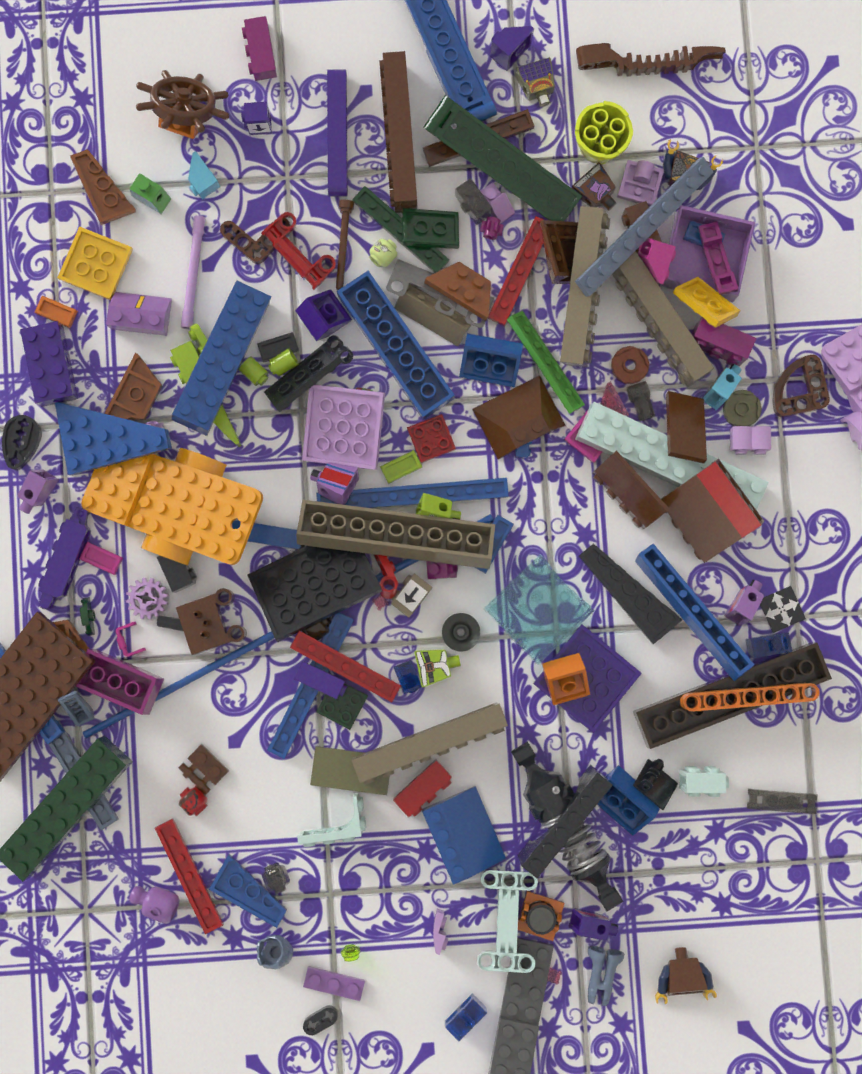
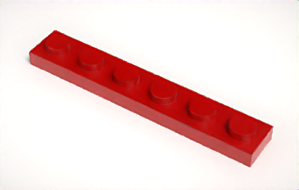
(518, 274)
(345, 666)
(189, 876)

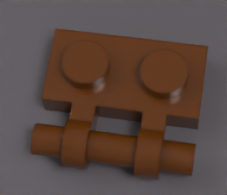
(207, 764)

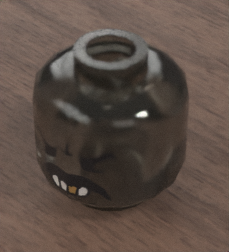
(275, 878)

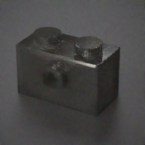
(473, 201)

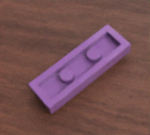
(334, 983)

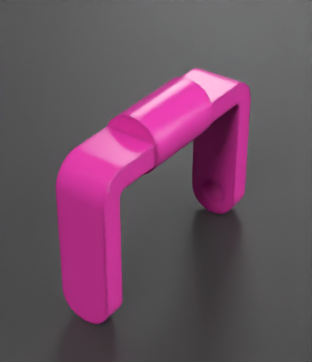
(121, 641)

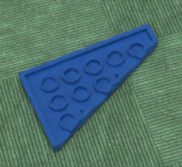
(101, 440)

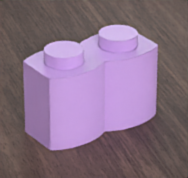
(752, 439)

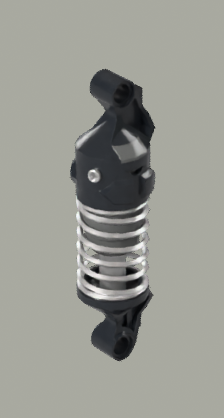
(547, 801)

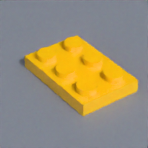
(706, 302)

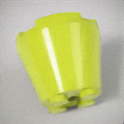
(606, 123)

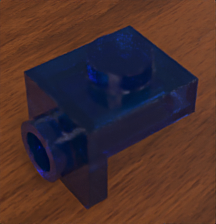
(407, 677)

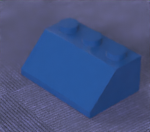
(491, 360)
(627, 803)

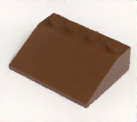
(629, 490)

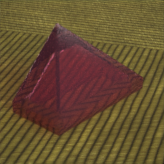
(612, 400)

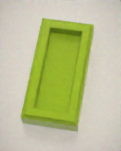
(401, 466)

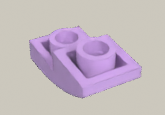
(440, 941)

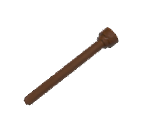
(346, 208)

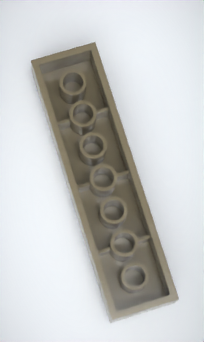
(581, 309)
(662, 321)
(429, 742)

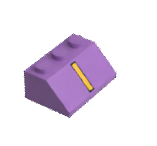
(139, 313)

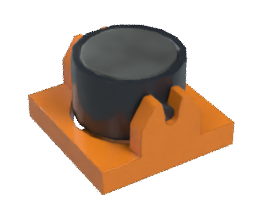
(540, 917)

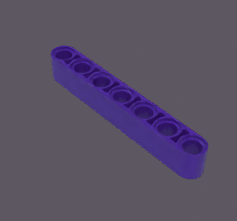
(337, 132)

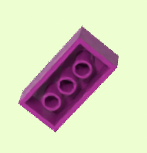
(121, 683)

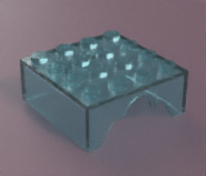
(538, 610)

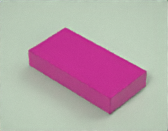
(101, 558)

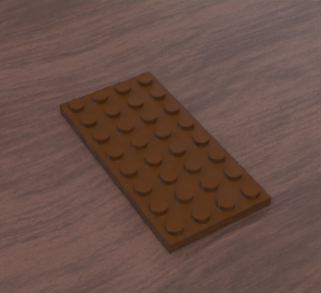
(33, 676)

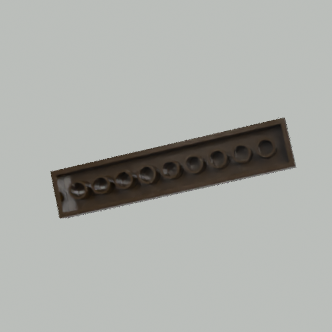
(669, 721)

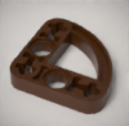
(810, 398)

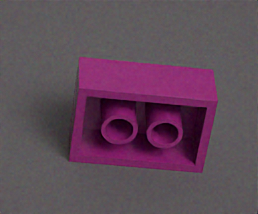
(723, 342)

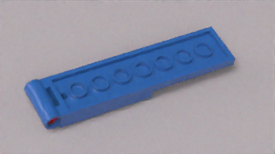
(451, 57)

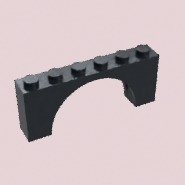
(540, 852)

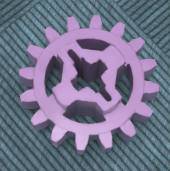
(148, 591)

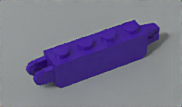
(65, 558)

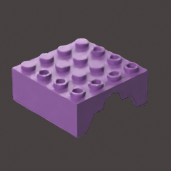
(690, 258)

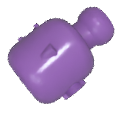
(156, 904)

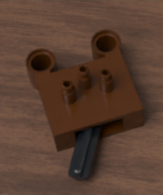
(203, 623)

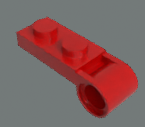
(387, 569)

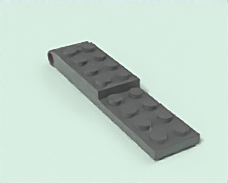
(521, 1011)

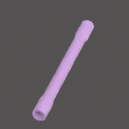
(198, 231)

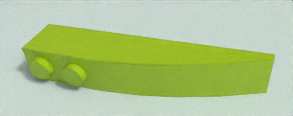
(185, 358)

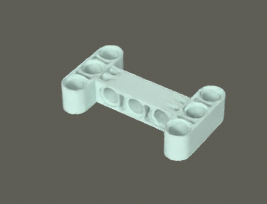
(507, 922)

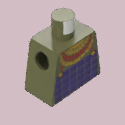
(536, 80)

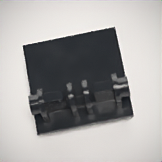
(655, 783)

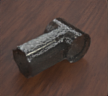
(639, 396)

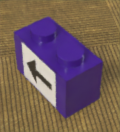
(257, 118)

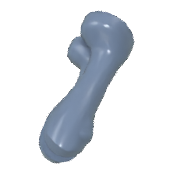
(597, 956)

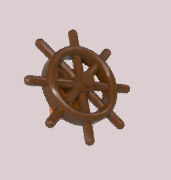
(181, 110)

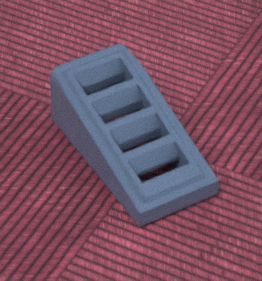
(81, 717)

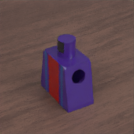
(591, 924)

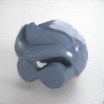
(276, 952)

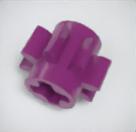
(491, 228)

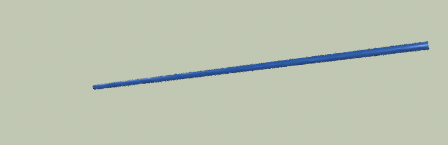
(224, 660)

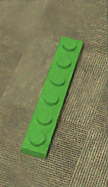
(545, 362)

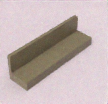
(422, 309)

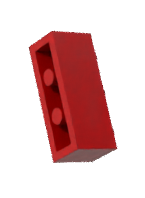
(423, 789)

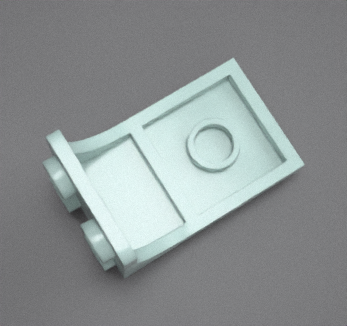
(346, 832)

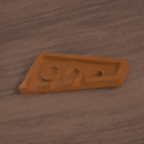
(103, 194)

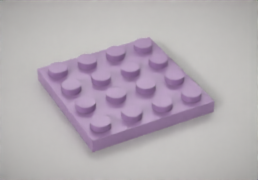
(343, 426)

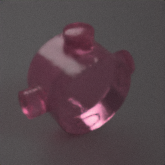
(380, 602)
(554, 976)

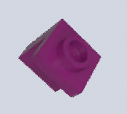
(441, 570)

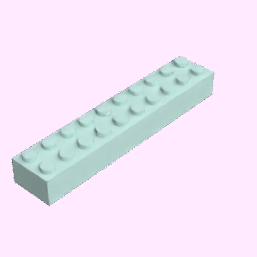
(648, 450)

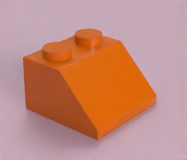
(566, 678)

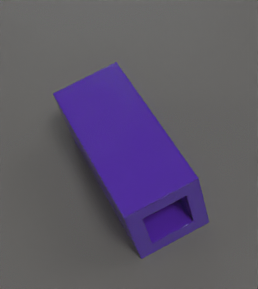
(320, 680)

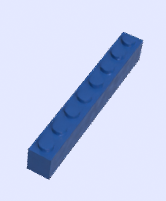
(694, 612)

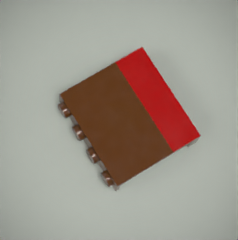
(711, 511)

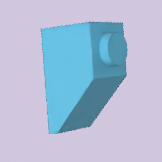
(201, 178)

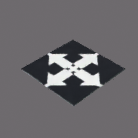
(782, 609)

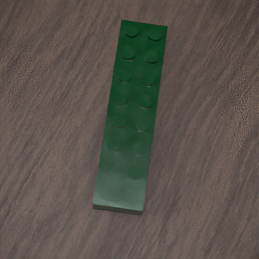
(63, 808)

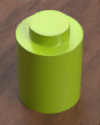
(283, 362)
(254, 371)

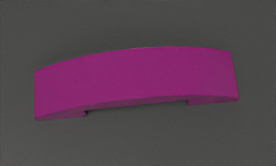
(716, 258)

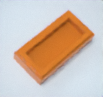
(56, 311)

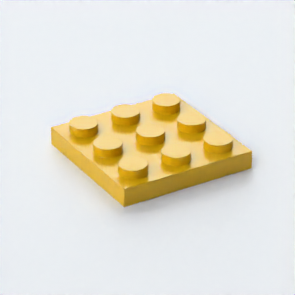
(95, 263)

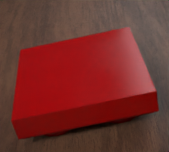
(431, 438)

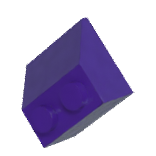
(510, 45)
(323, 314)

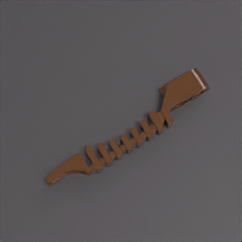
(602, 56)

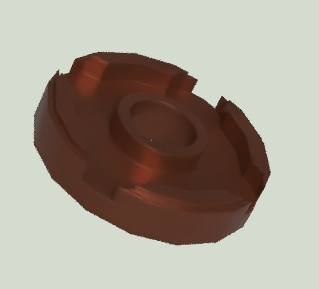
(622, 373)

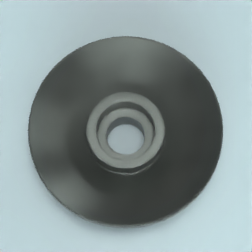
(465, 622)

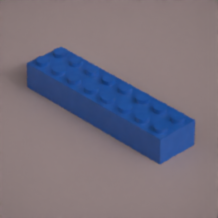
(395, 345)
(221, 358)

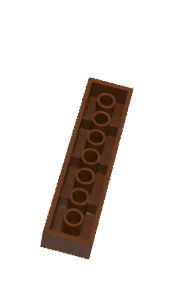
(398, 131)

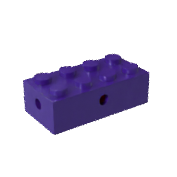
(49, 364)

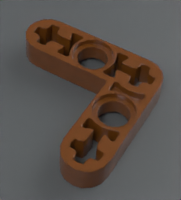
(252, 245)

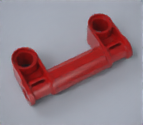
(293, 254)

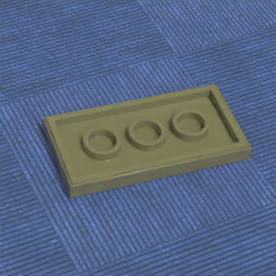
(335, 770)

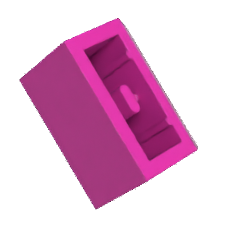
(657, 258)

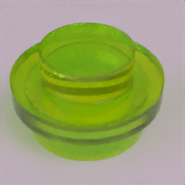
(350, 952)

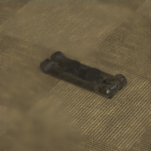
(782, 801)

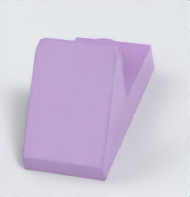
(499, 202)

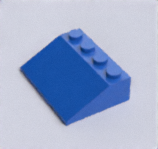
(463, 834)

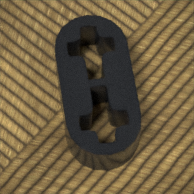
(317, 1016)

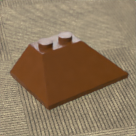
(559, 246)
(518, 417)

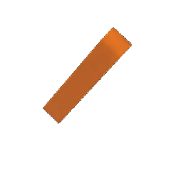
(758, 697)

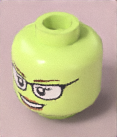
(383, 252)

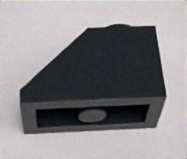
(177, 574)

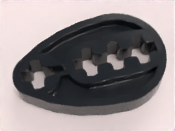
(10, 436)

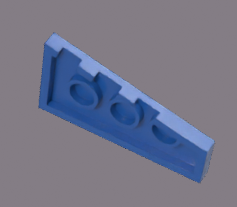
(243, 890)

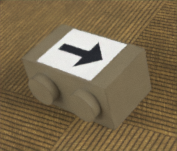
(411, 594)

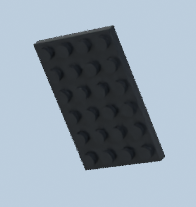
(311, 587)

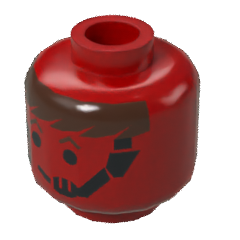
(193, 801)

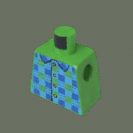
(147, 193)

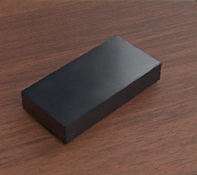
(274, 346)

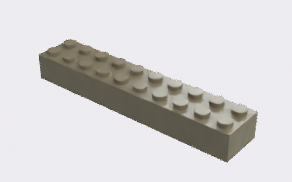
(395, 534)

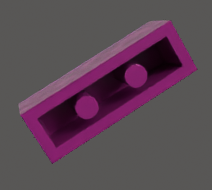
(259, 48)

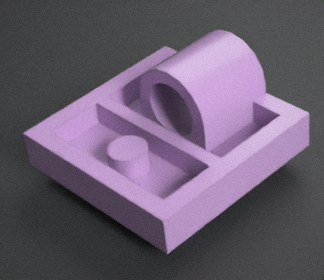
(640, 182)

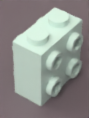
(706, 781)

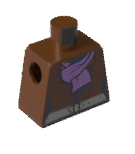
(596, 188)

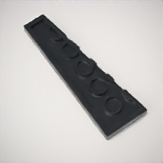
(639, 604)

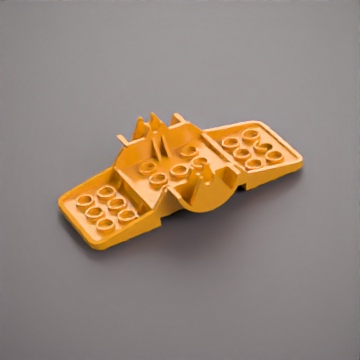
(177, 505)

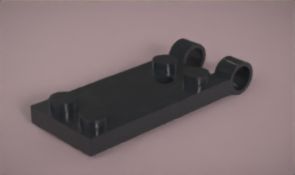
(307, 373)

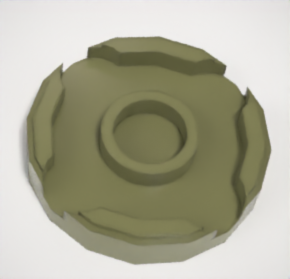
(742, 408)

